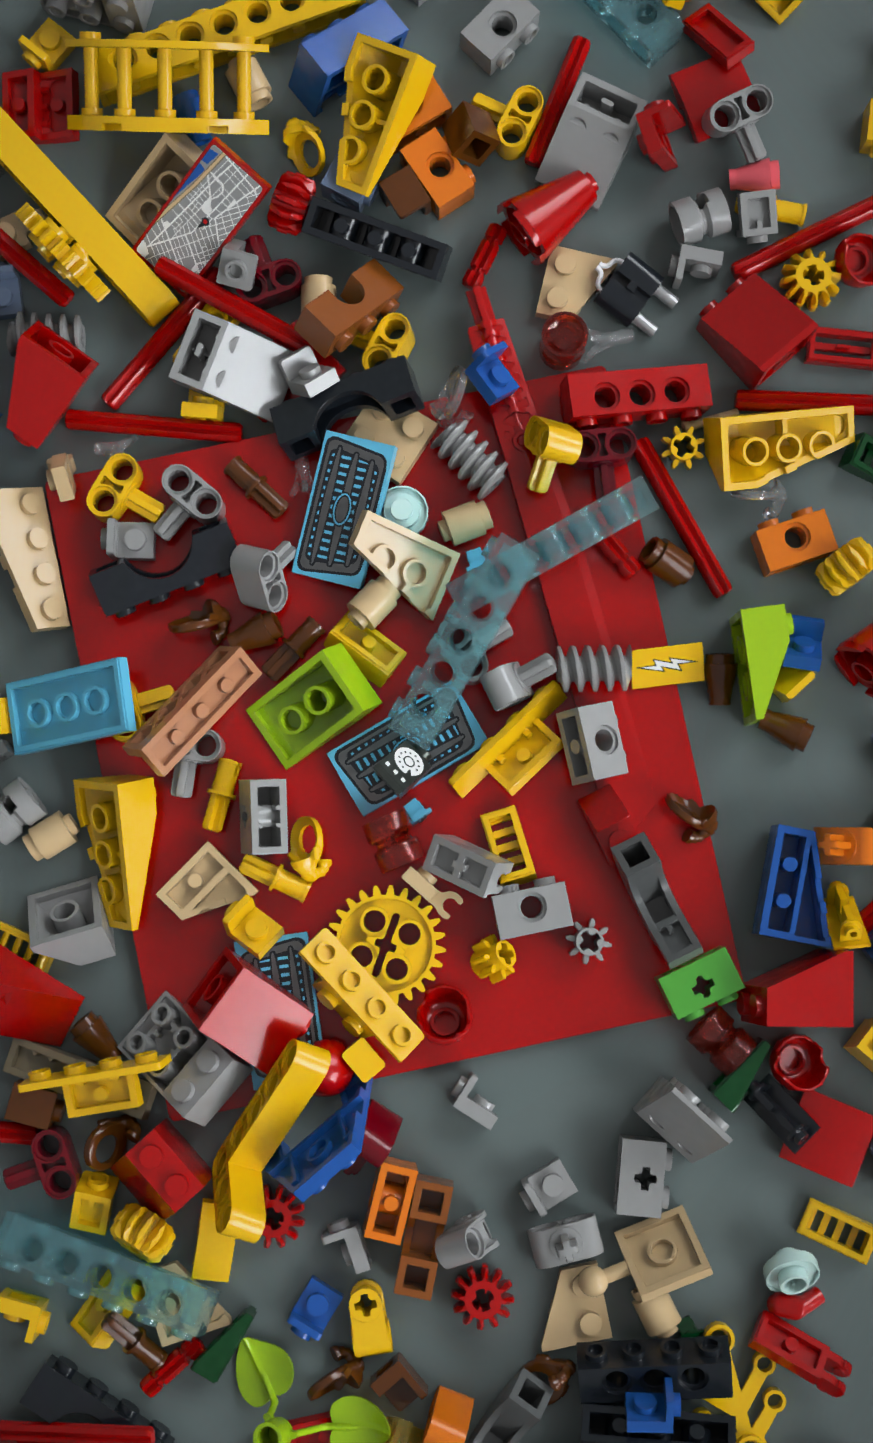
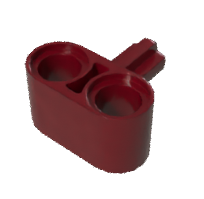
(268, 275)
(603, 458)
(379, 1137)
(46, 1164)

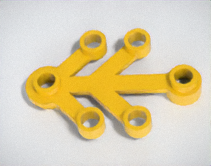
(744, 1397)

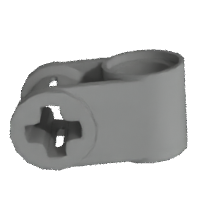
(465, 1241)

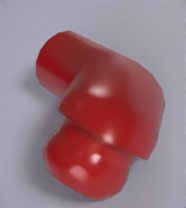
(795, 1306)

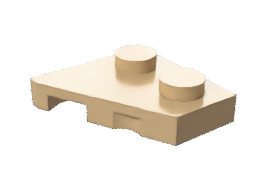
(205, 884)

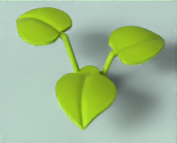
(268, 1371)

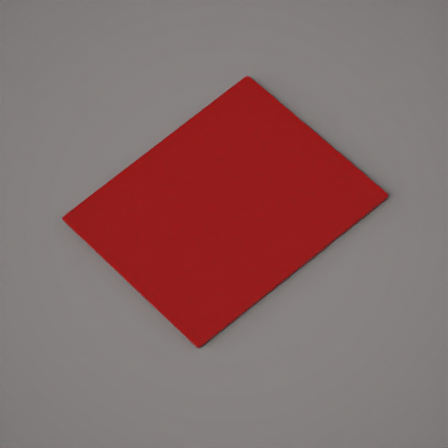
(550, 990)

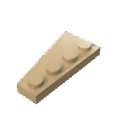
(31, 558)

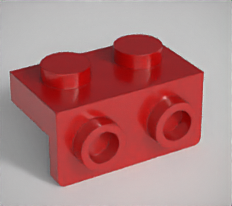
(655, 123)

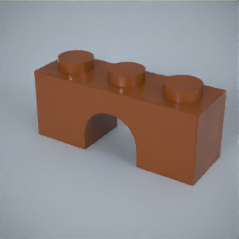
(334, 324)
(424, 1224)

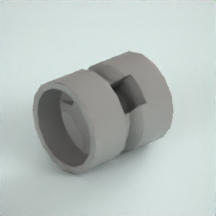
(695, 218)
(28, 810)

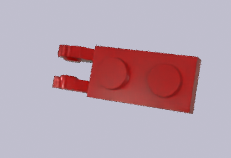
(799, 1353)

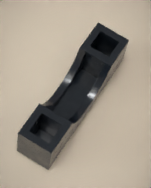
(385, 388)
(123, 585)
(63, 1391)

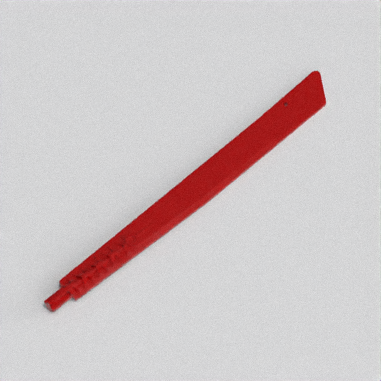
(569, 585)

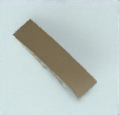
(29, 1056)

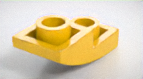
(212, 1250)

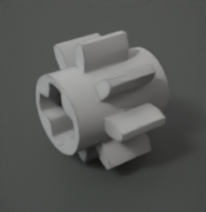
(598, 942)

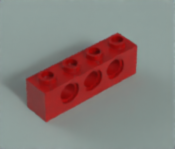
(688, 383)

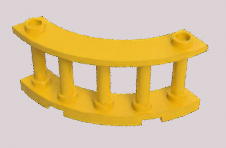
(164, 117)

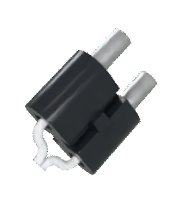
(630, 290)

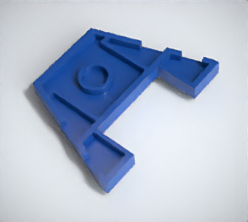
(327, 1149)

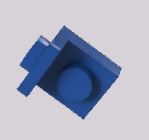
(490, 375)
(805, 644)
(314, 1309)
(652, 1411)

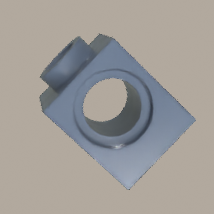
(343, 196)

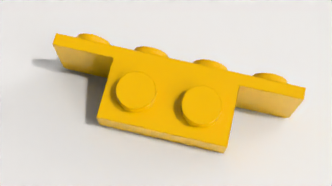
(517, 748)
(358, 997)
(98, 1088)

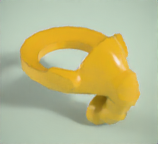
(295, 136)
(301, 861)

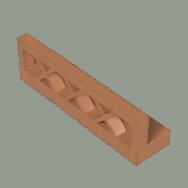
(193, 709)

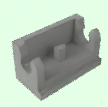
(466, 865)

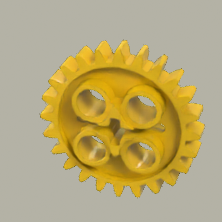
(54, 243)
(417, 956)

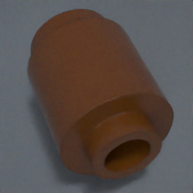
(667, 561)

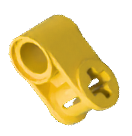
(369, 1324)

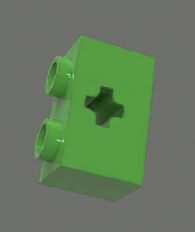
(712, 966)

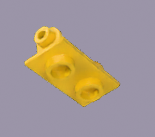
(844, 919)

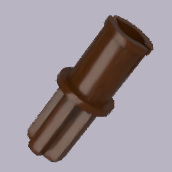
(256, 487)
(292, 649)
(134, 1340)

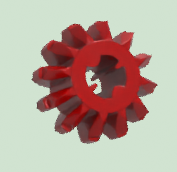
(290, 202)
(287, 1221)
(467, 1295)

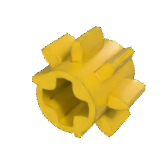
(672, 450)
(493, 959)

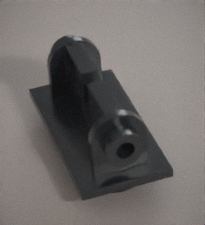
(781, 1112)

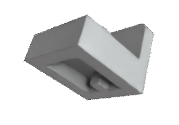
(757, 215)
(697, 260)
(236, 266)
(305, 374)
(129, 540)
(476, 1108)
(547, 1187)
(355, 1249)

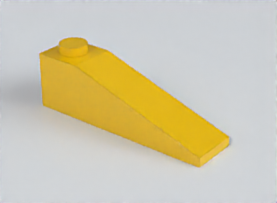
(381, 101)
(758, 447)
(121, 827)

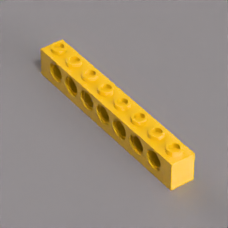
(277, 28)

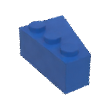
(323, 56)
(791, 889)

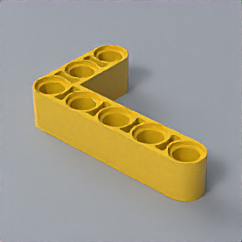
(257, 1135)

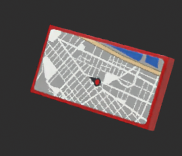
(203, 211)

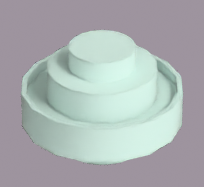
(406, 508)
(791, 1271)

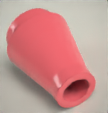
(755, 176)

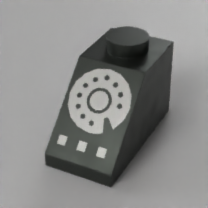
(403, 767)

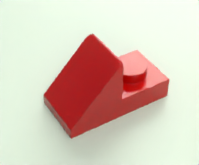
(607, 819)

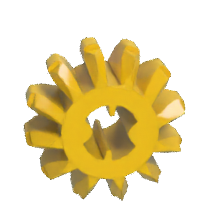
(818, 272)
(846, 566)
(142, 1233)

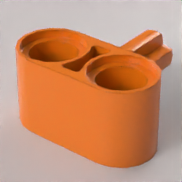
(845, 845)
(448, 1417)

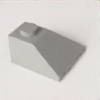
(71, 923)

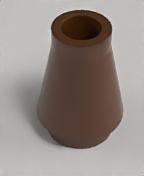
(257, 632)
(720, 677)
(787, 729)
(95, 1036)

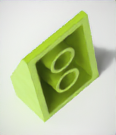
(759, 647)
(313, 705)

